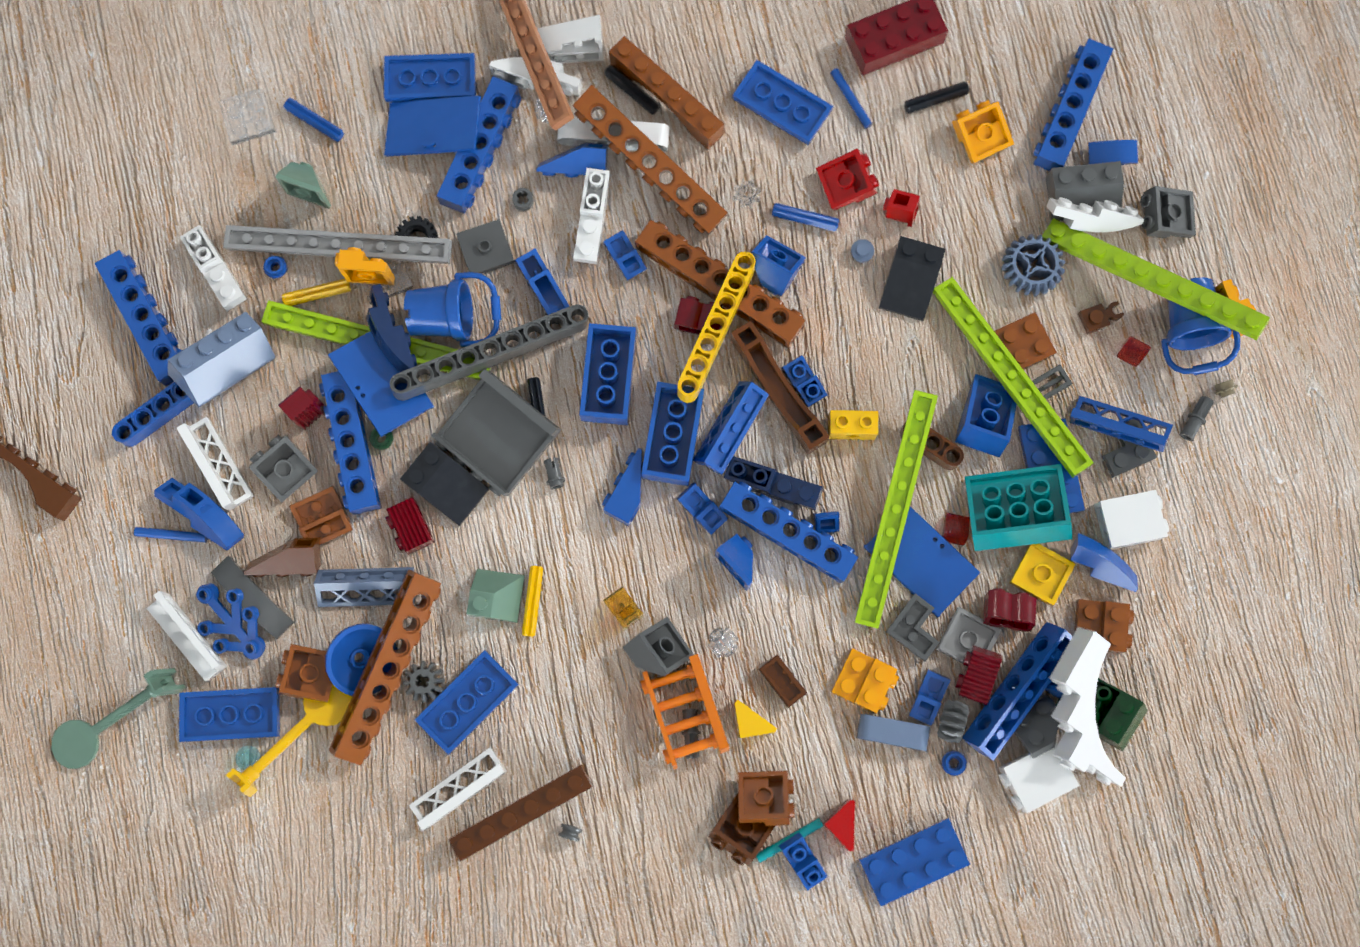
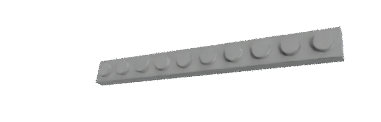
(329, 243)

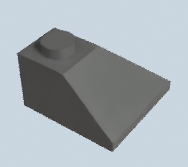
(658, 649)

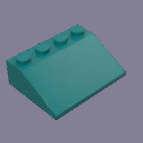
(1018, 507)

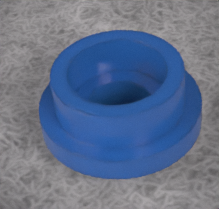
(271, 262)
(959, 769)

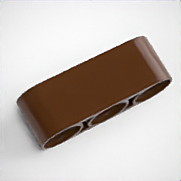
(943, 446)

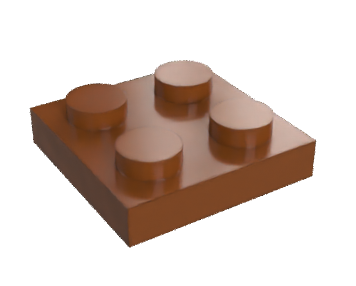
(1027, 341)

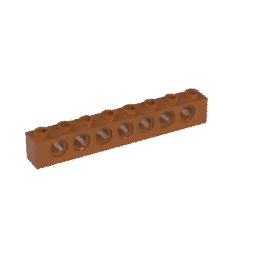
(594, 100)
(705, 282)
(373, 675)

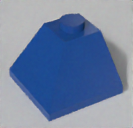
(776, 265)
(737, 559)

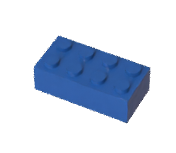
(608, 374)
(672, 436)

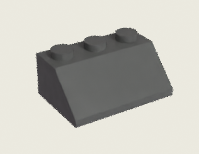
(1086, 184)

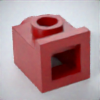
(902, 206)

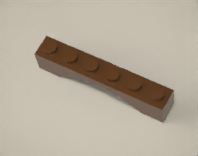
(765, 369)
(49, 494)
(520, 812)

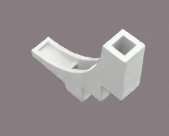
(1077, 679)

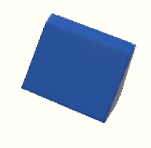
(826, 521)

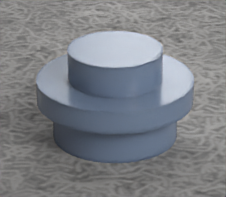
(862, 250)

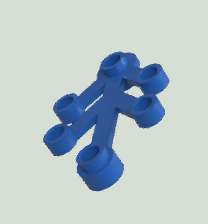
(232, 622)

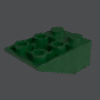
(1116, 714)

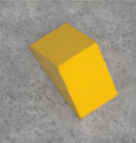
(751, 723)

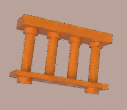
(708, 716)

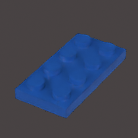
(429, 76)
(782, 102)
(1038, 454)
(466, 702)
(229, 714)
(914, 862)

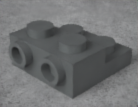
(1168, 212)
(282, 467)

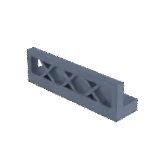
(361, 581)

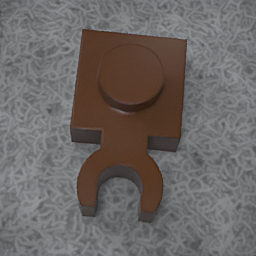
(1098, 318)

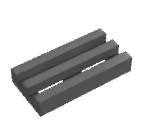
(1063, 376)

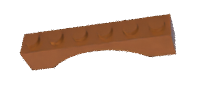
(692, 114)

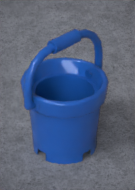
(448, 309)
(1195, 331)

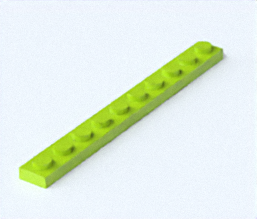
(1157, 280)
(344, 332)
(1012, 377)
(896, 509)

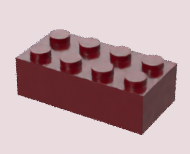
(895, 34)

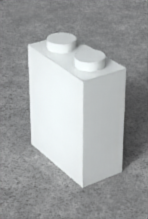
(1131, 520)
(1036, 780)

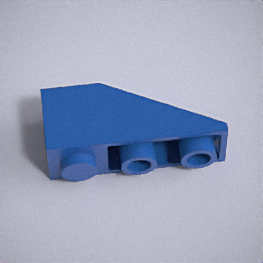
(576, 160)
(626, 497)

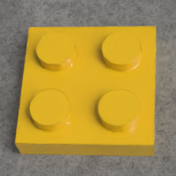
(1042, 573)

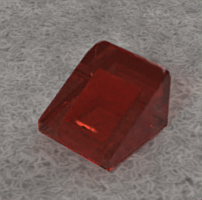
(1133, 351)
(956, 529)

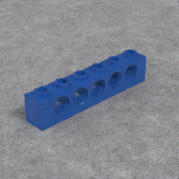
(1096, 56)
(497, 93)
(111, 270)
(368, 498)
(774, 532)
(1018, 692)

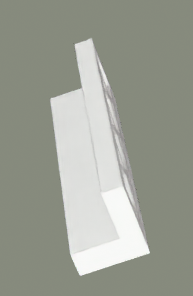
(207, 467)
(186, 636)
(461, 797)

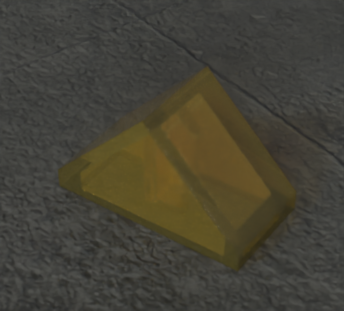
(623, 608)

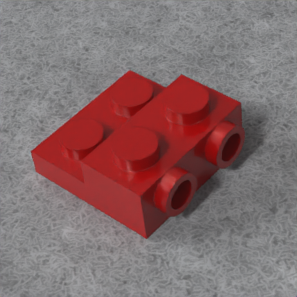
(848, 179)

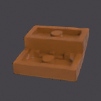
(321, 516)

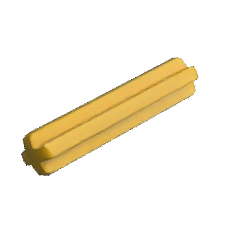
(316, 292)
(532, 601)

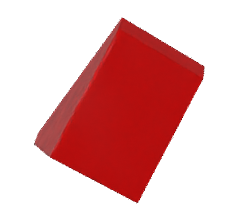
(842, 824)

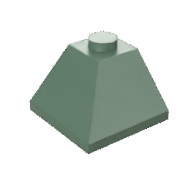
(303, 182)
(496, 595)

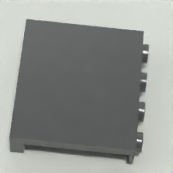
(496, 434)

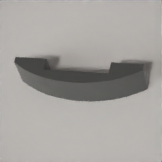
(271, 616)

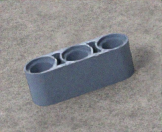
(893, 732)

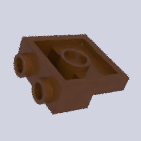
(739, 839)

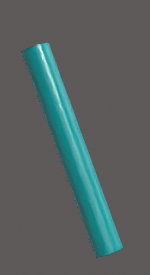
(774, 848)

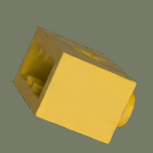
(853, 424)

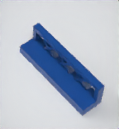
(731, 426)
(1119, 429)

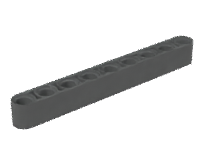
(483, 361)

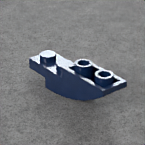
(389, 338)
(774, 484)

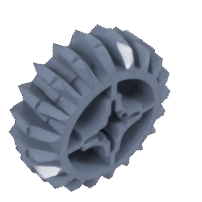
(1043, 248)

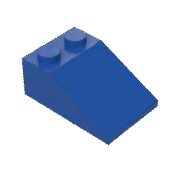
(986, 417)

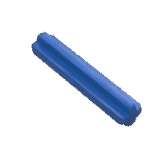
(314, 119)
(805, 217)

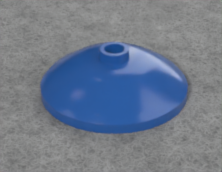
(339, 659)

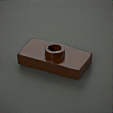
(782, 681)

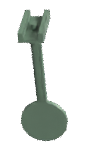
(77, 741)

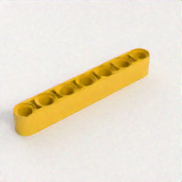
(715, 337)

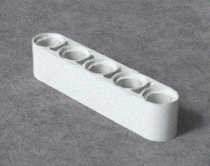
(577, 133)

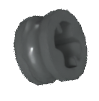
(521, 192)
(570, 832)

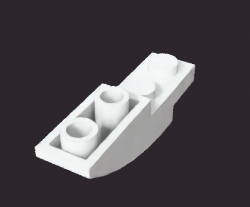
(515, 71)
(592, 216)
(1099, 218)
(213, 268)

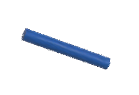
(851, 98)
(169, 534)

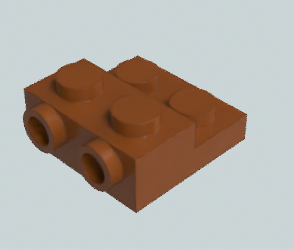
(1108, 620)
(304, 674)
(765, 797)

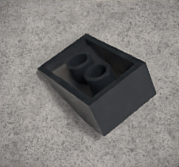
(912, 278)
(444, 484)

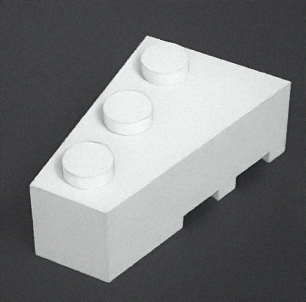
(574, 40)

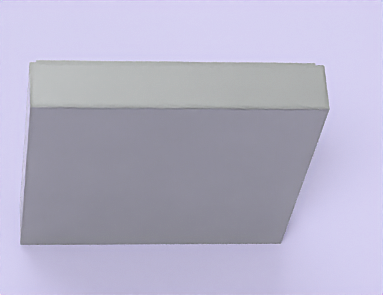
(965, 632)

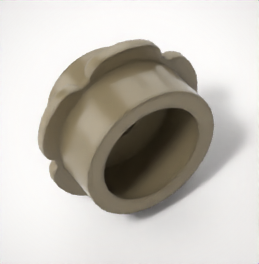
(1225, 388)

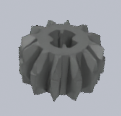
(422, 691)
(953, 721)

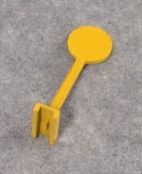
(316, 712)

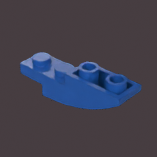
(202, 512)

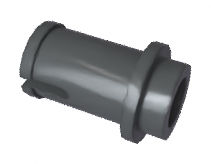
(554, 474)

